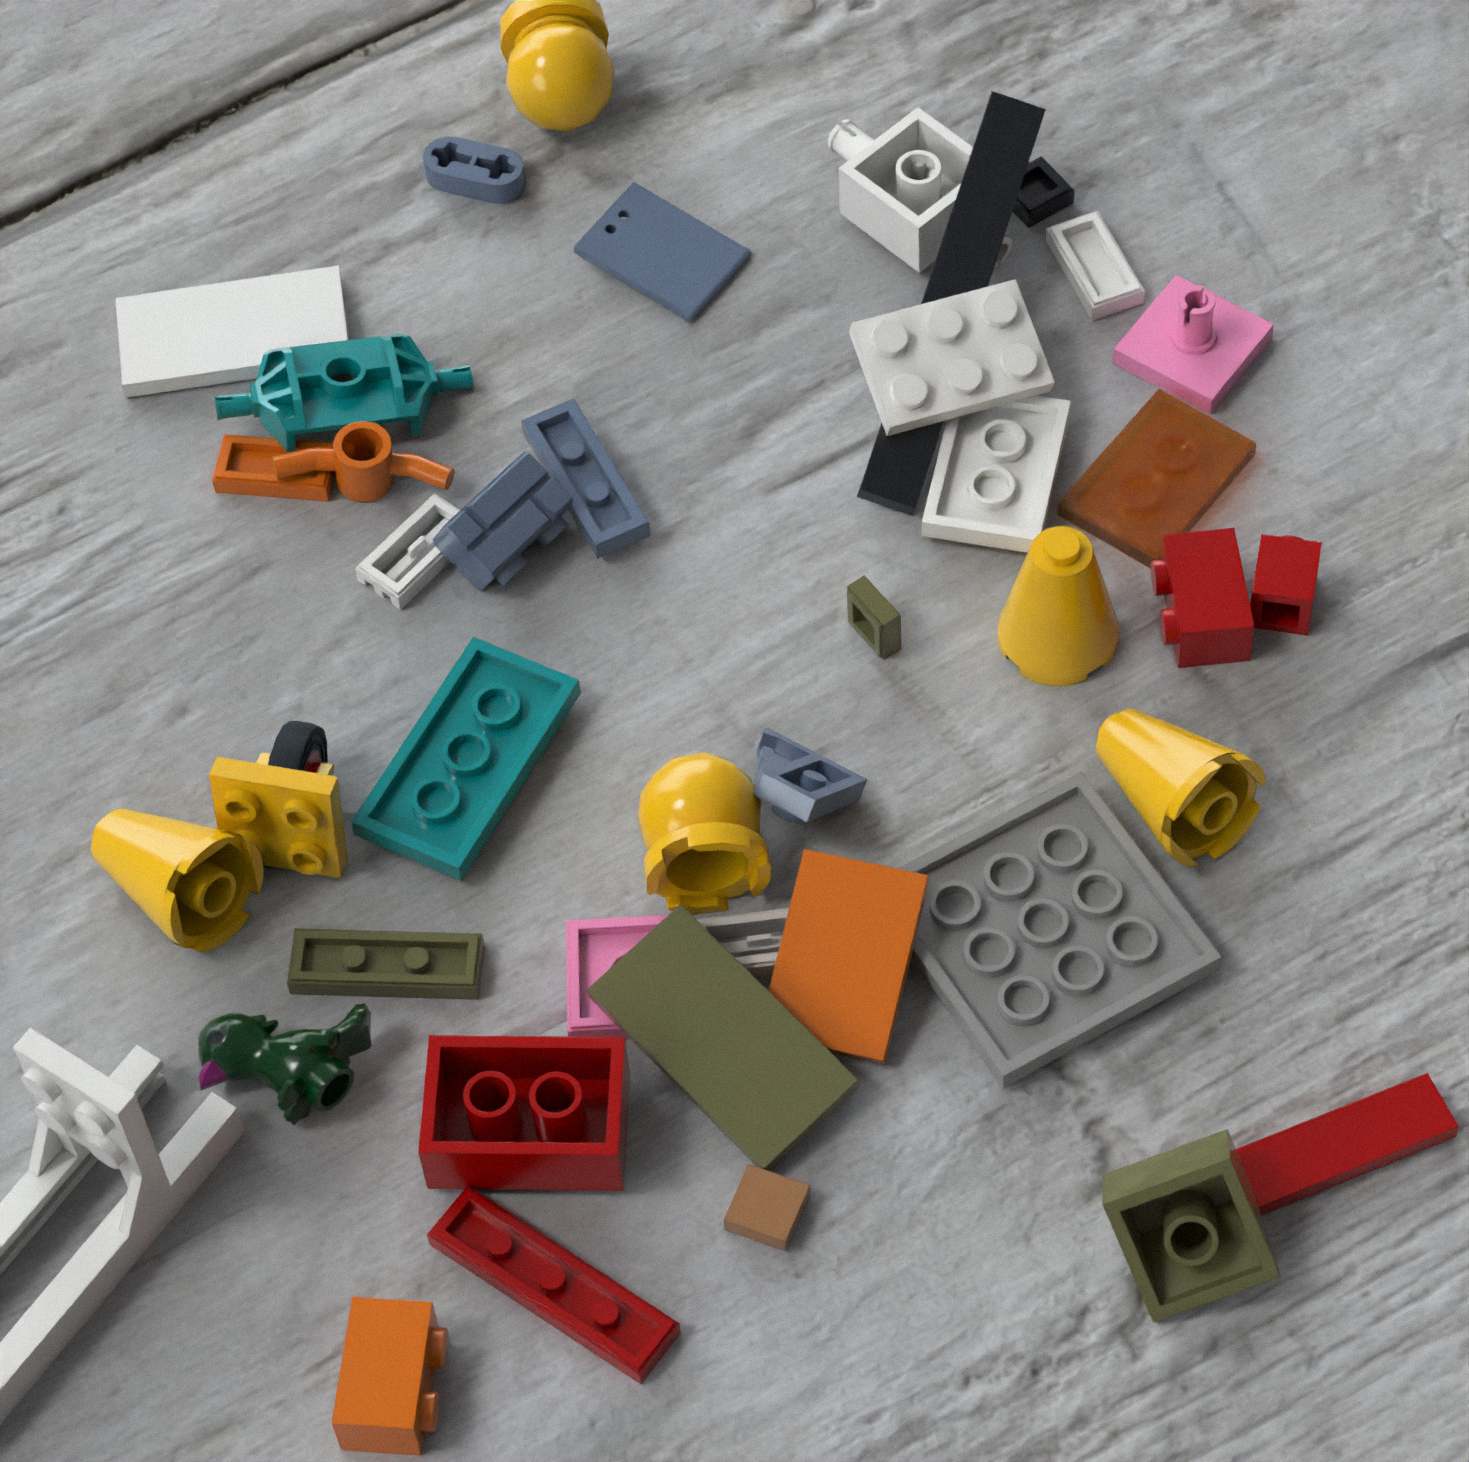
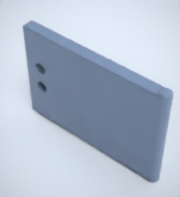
(662, 252)

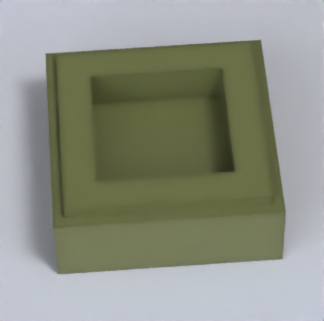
(874, 617)

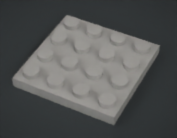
(1051, 930)

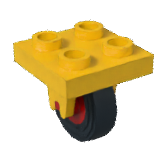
(285, 802)

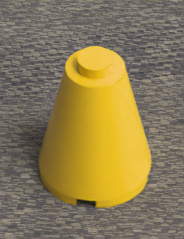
(1059, 611)
(1181, 784)
(180, 874)

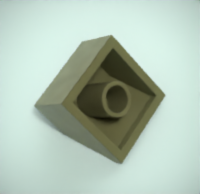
(1189, 1225)

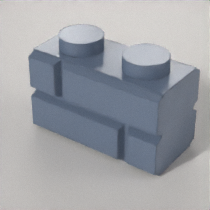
(503, 522)

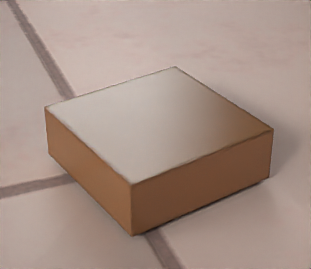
(767, 1207)

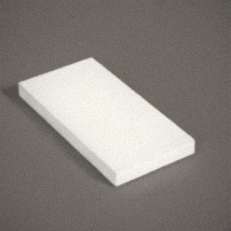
(224, 328)

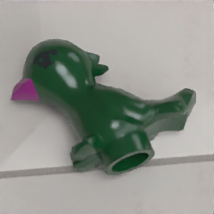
(299, 1065)

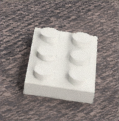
(951, 357)
(997, 474)

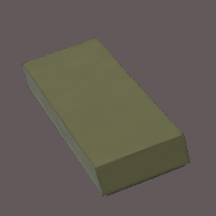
(386, 964)

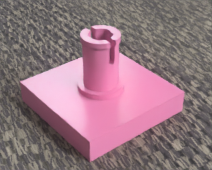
(1193, 344)

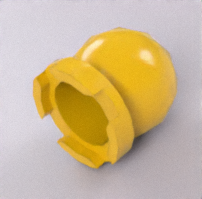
(557, 61)
(702, 834)

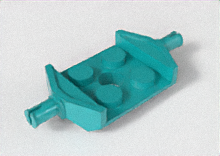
(299, 396)

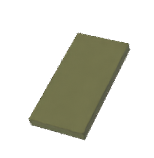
(723, 1039)

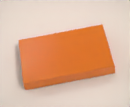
(848, 951)

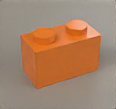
(388, 1376)

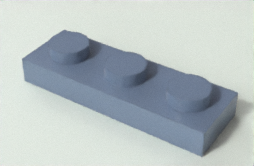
(581, 465)

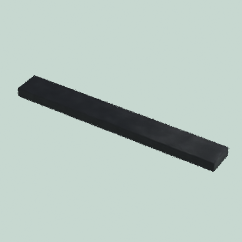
(961, 265)

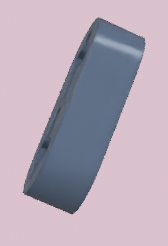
(474, 170)

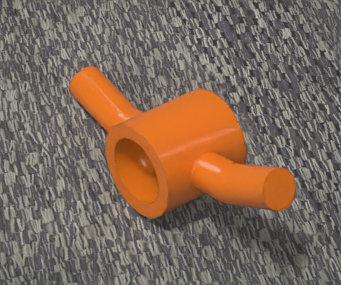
(363, 463)

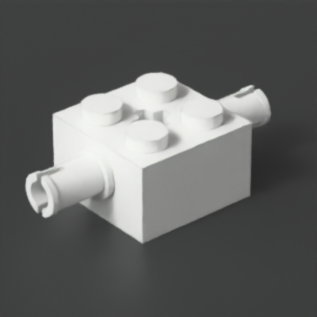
(903, 184)

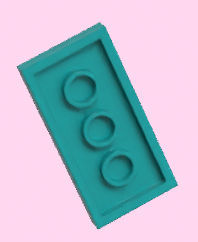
(466, 758)

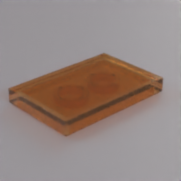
(1156, 477)

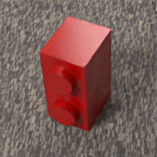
(1204, 598)

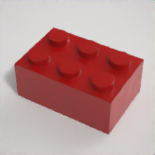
(525, 1113)

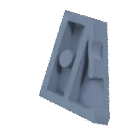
(800, 780)

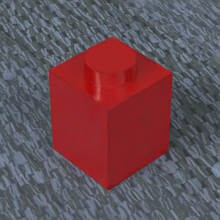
(1285, 583)

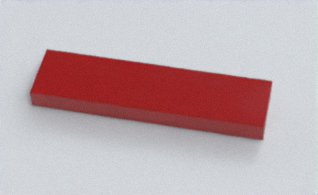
(1347, 1143)
(554, 1284)

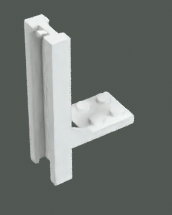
(81, 1122)

